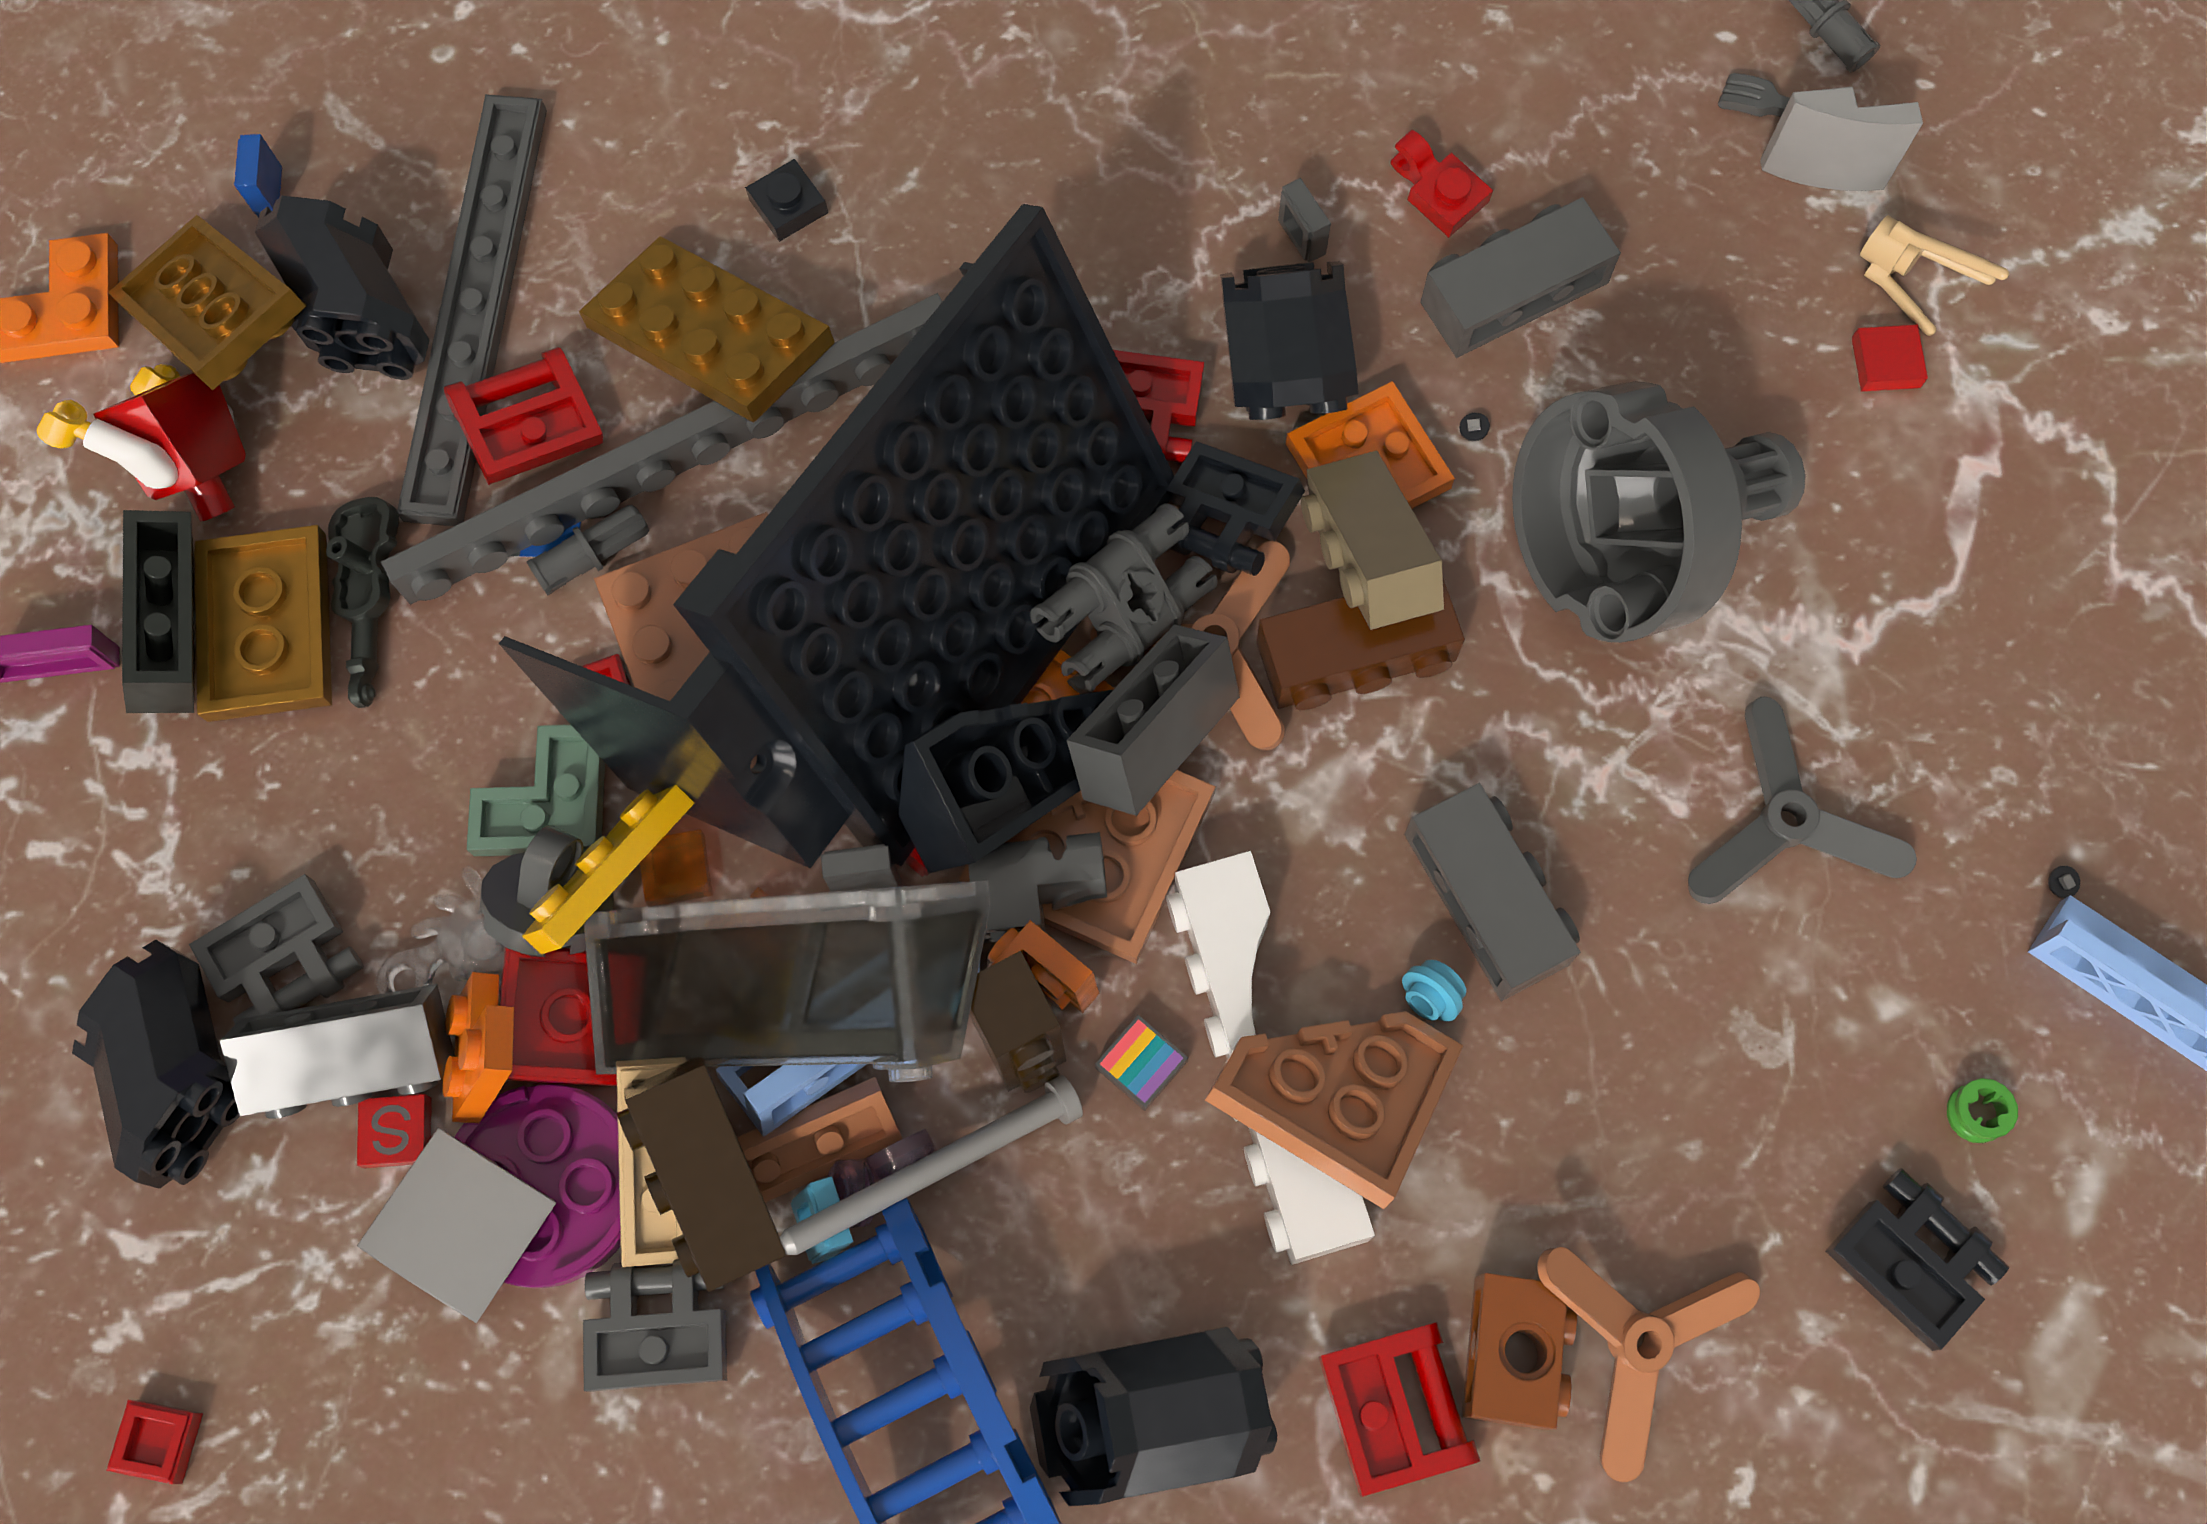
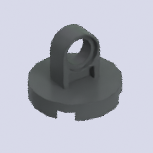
(522, 880)

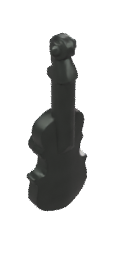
(359, 539)

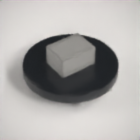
(1474, 426)
(2064, 881)

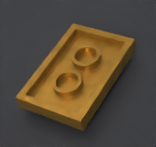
(262, 623)

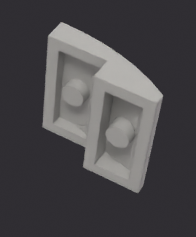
(1838, 146)
(456, 1225)

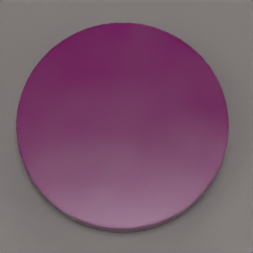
(569, 1151)

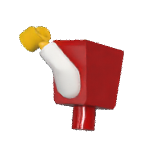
(167, 436)

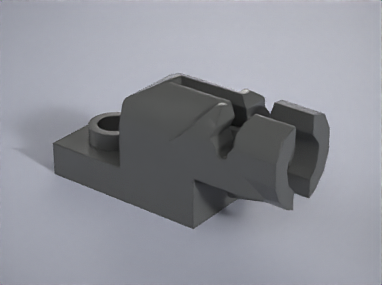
(1027, 876)

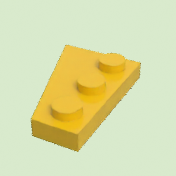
(605, 867)

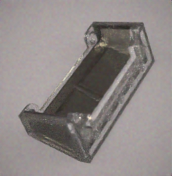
(790, 978)

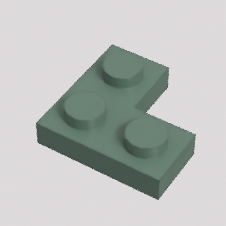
(564, 794)

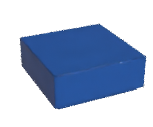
(257, 173)

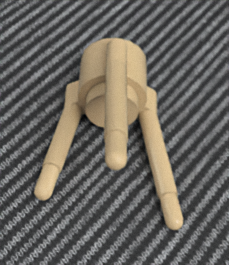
(1898, 248)

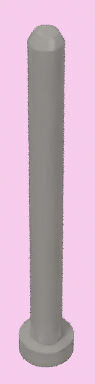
(1058, 1102)

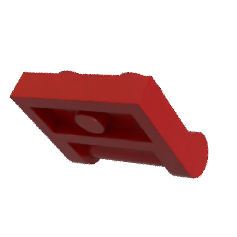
(530, 430)
(1377, 1417)

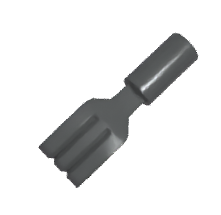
(1752, 96)

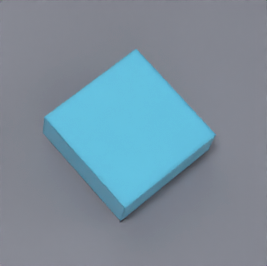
(812, 1200)

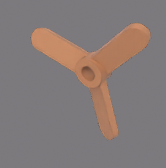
(1231, 619)
(1638, 1369)

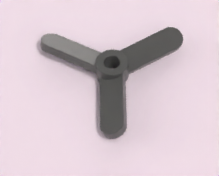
(1771, 835)

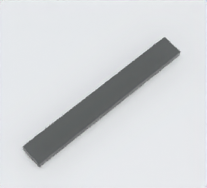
(472, 305)

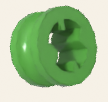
(1970, 1128)

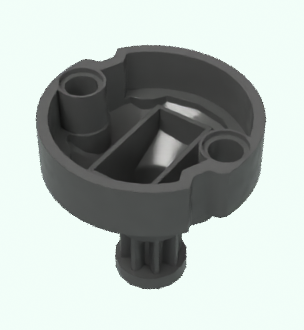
(1640, 507)

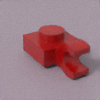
(1441, 191)

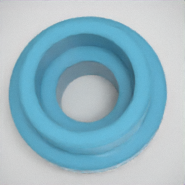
(1434, 991)

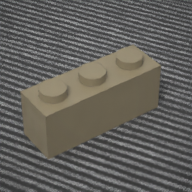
(1373, 540)

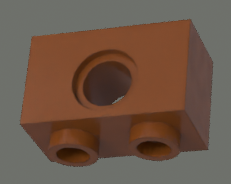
(1492, 1385)

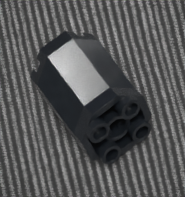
(343, 278)
(1289, 339)
(156, 1066)
(1153, 1416)

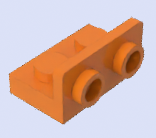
(1055, 969)

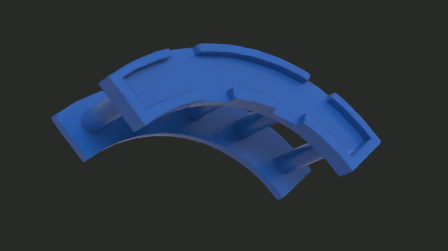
(956, 1373)

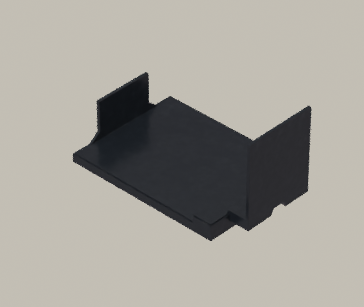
(893, 568)

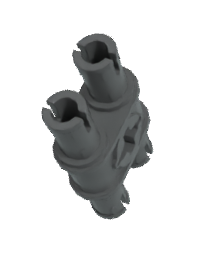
(1124, 598)

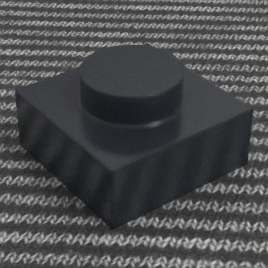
(786, 200)

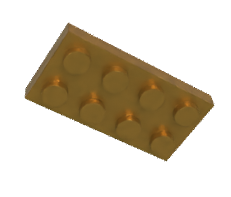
(207, 301)
(707, 328)

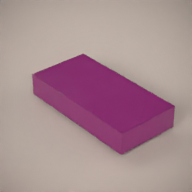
(56, 653)

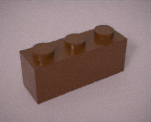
(1333, 650)

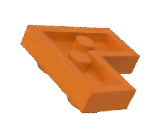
(77, 309)
(1381, 424)
(481, 1047)

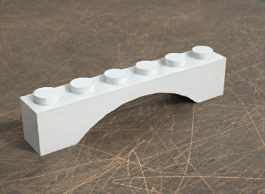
(1226, 921)

